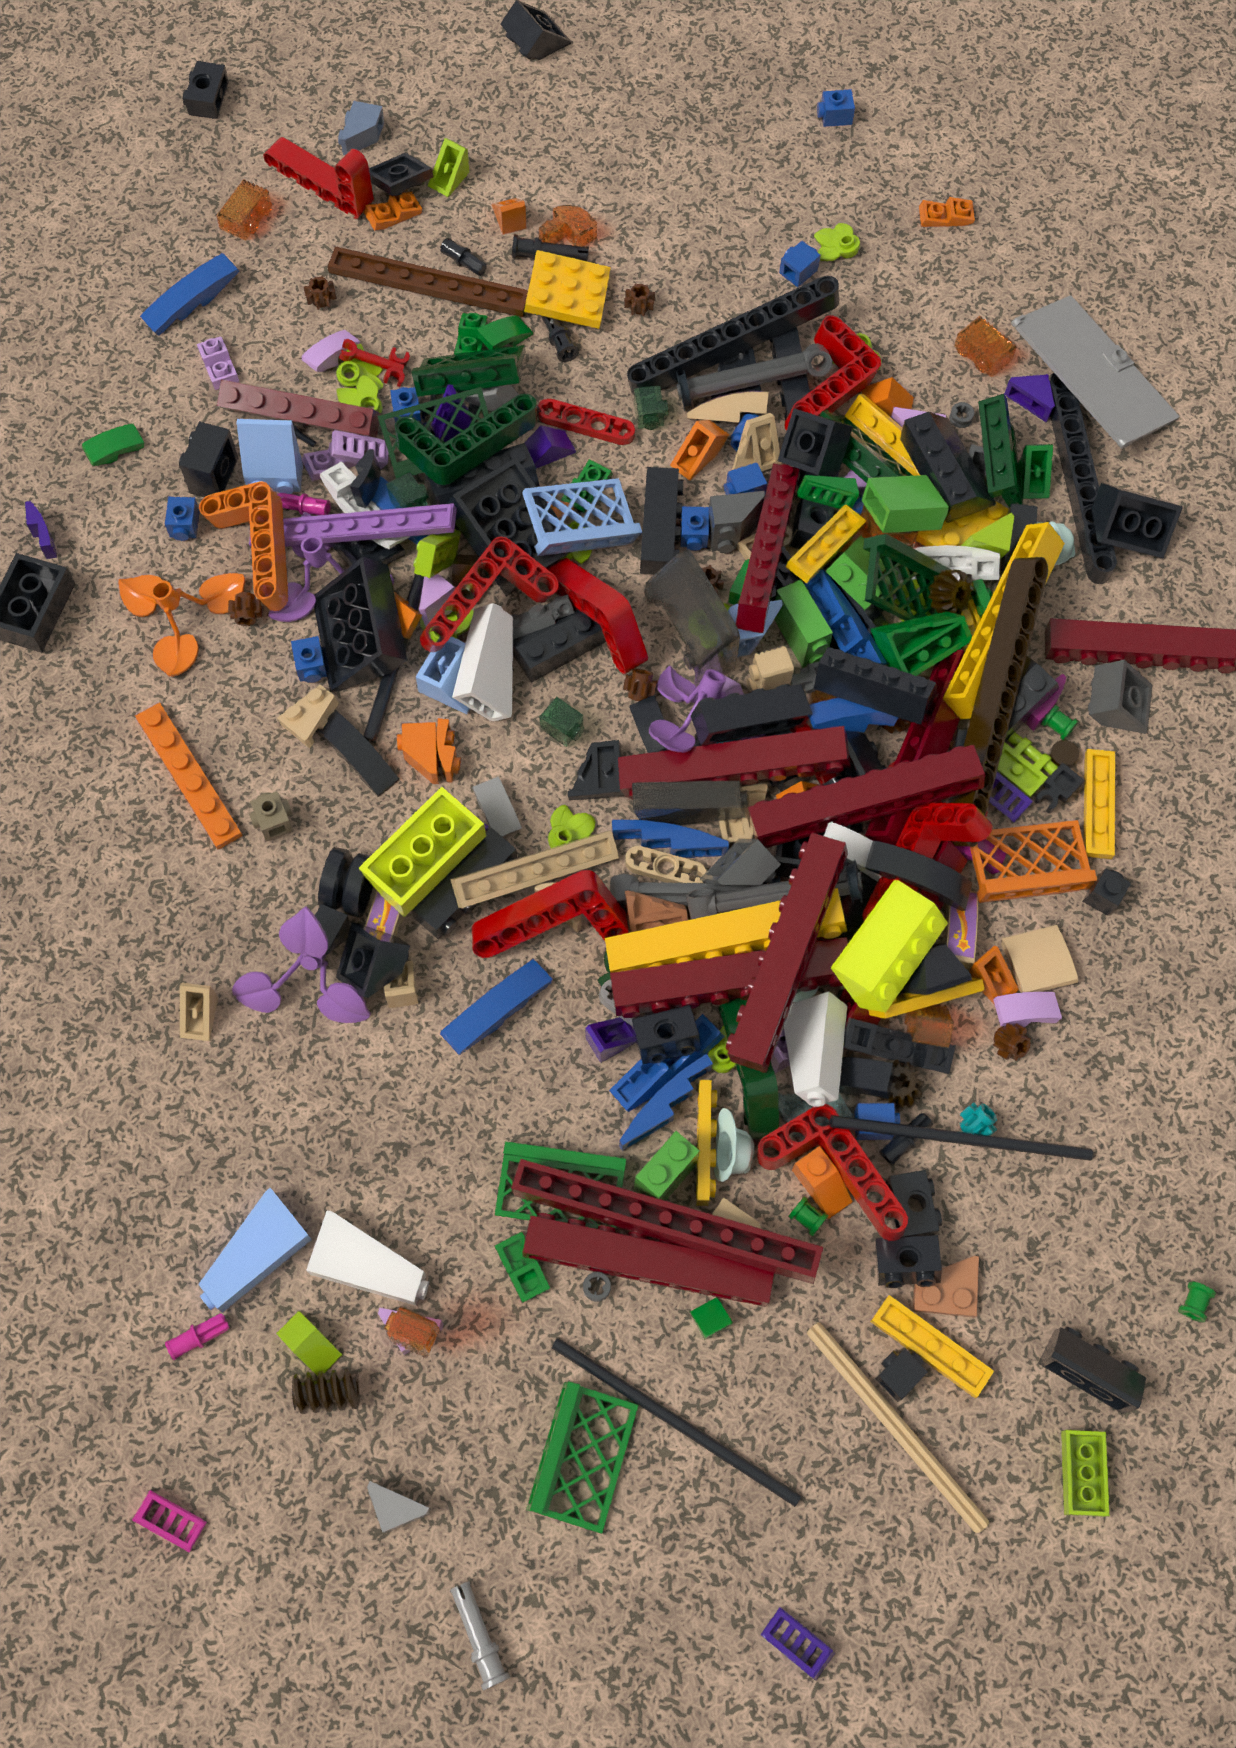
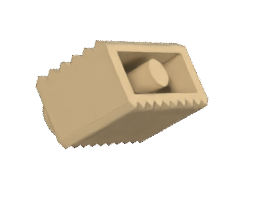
(770, 669)

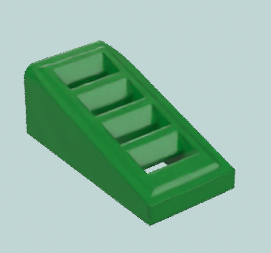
(836, 494)

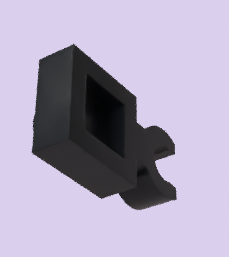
(1059, 785)

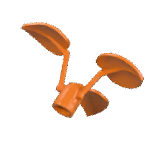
(145, 592)

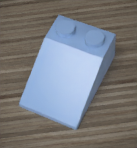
(270, 454)

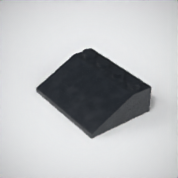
(498, 509)
(359, 625)

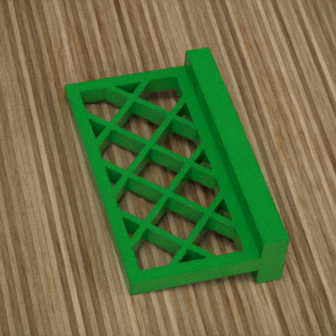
(556, 1159)
(555, 1450)

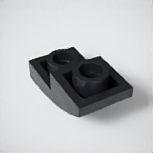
(368, 479)
(644, 714)

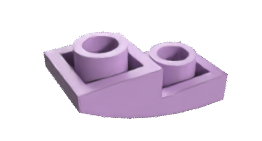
(326, 351)
(217, 361)
(322, 460)
(1027, 1008)

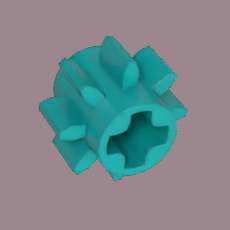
(978, 1119)

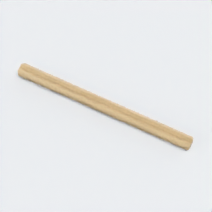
(898, 1428)

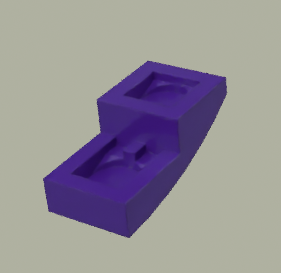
(39, 529)

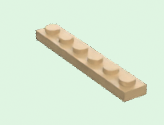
(534, 869)

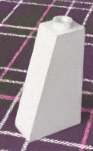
(486, 664)
(815, 1047)
(361, 1262)

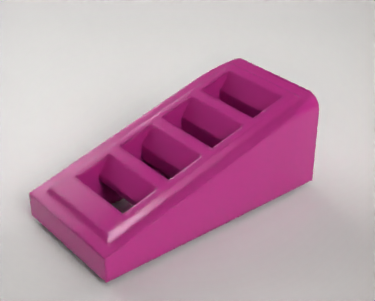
(145, 1506)

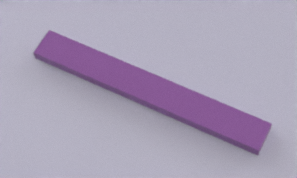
(371, 524)

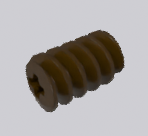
(325, 1391)

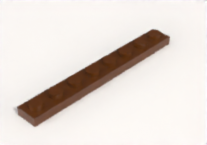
(428, 281)

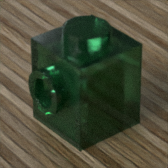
(649, 407)
(406, 492)
(562, 722)

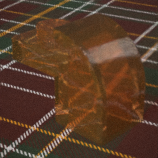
(569, 223)

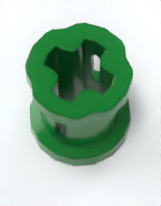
(1059, 722)
(808, 1216)
(1197, 1301)

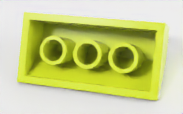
(423, 851)
(889, 947)

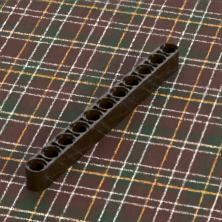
(1003, 673)

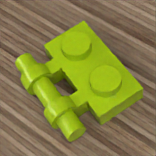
(1021, 772)

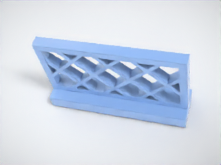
(581, 538)

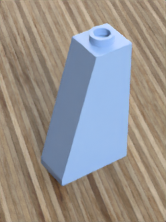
(254, 1252)

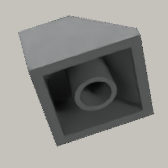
(733, 519)
(1120, 697)
(743, 864)

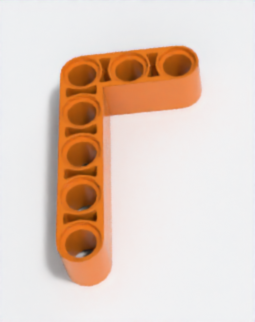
(264, 510)

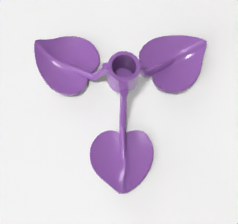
(300, 601)
(679, 689)
(304, 936)

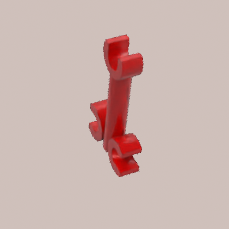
(393, 365)

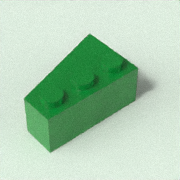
(921, 641)

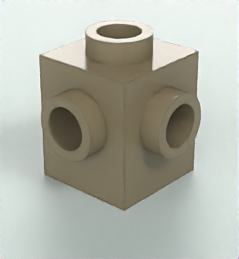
(271, 815)

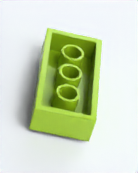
(436, 553)
(1085, 1473)

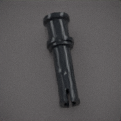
(527, 248)
(560, 338)

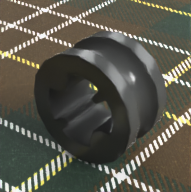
(961, 422)
(606, 1287)

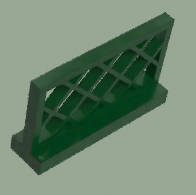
(469, 370)
(1000, 450)
(865, 456)
(405, 466)
(910, 564)

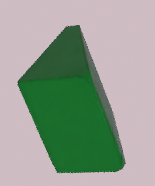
(711, 1318)

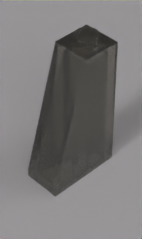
(689, 801)

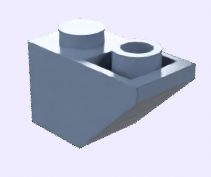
(361, 127)

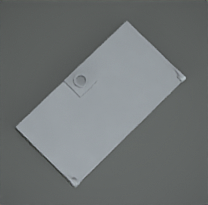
(1095, 371)

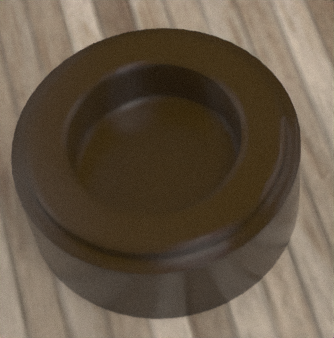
(1064, 752)

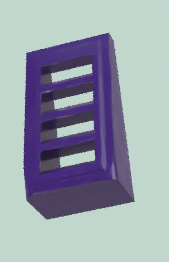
(1019, 808)
(821, 1662)

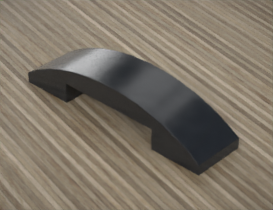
(358, 753)
(920, 872)
(896, 1045)

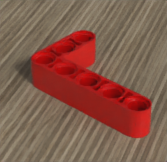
(344, 184)
(856, 363)
(477, 586)
(606, 608)
(927, 828)
(547, 908)
(843, 1161)

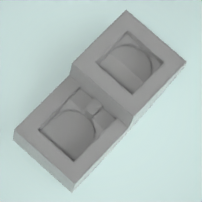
(496, 806)

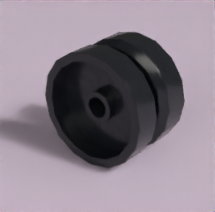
(344, 883)

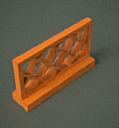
(1040, 882)

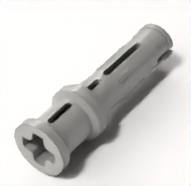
(485, 1651)

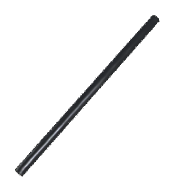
(960, 1137)
(677, 1422)

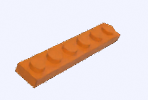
(189, 776)

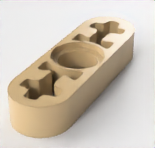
(643, 868)

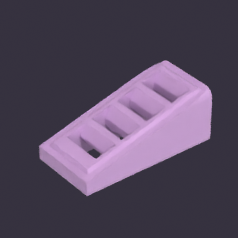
(362, 443)

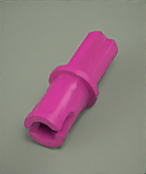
(305, 504)
(197, 1336)

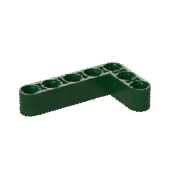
(469, 448)
(758, 1088)

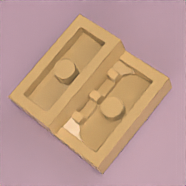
(1040, 960)

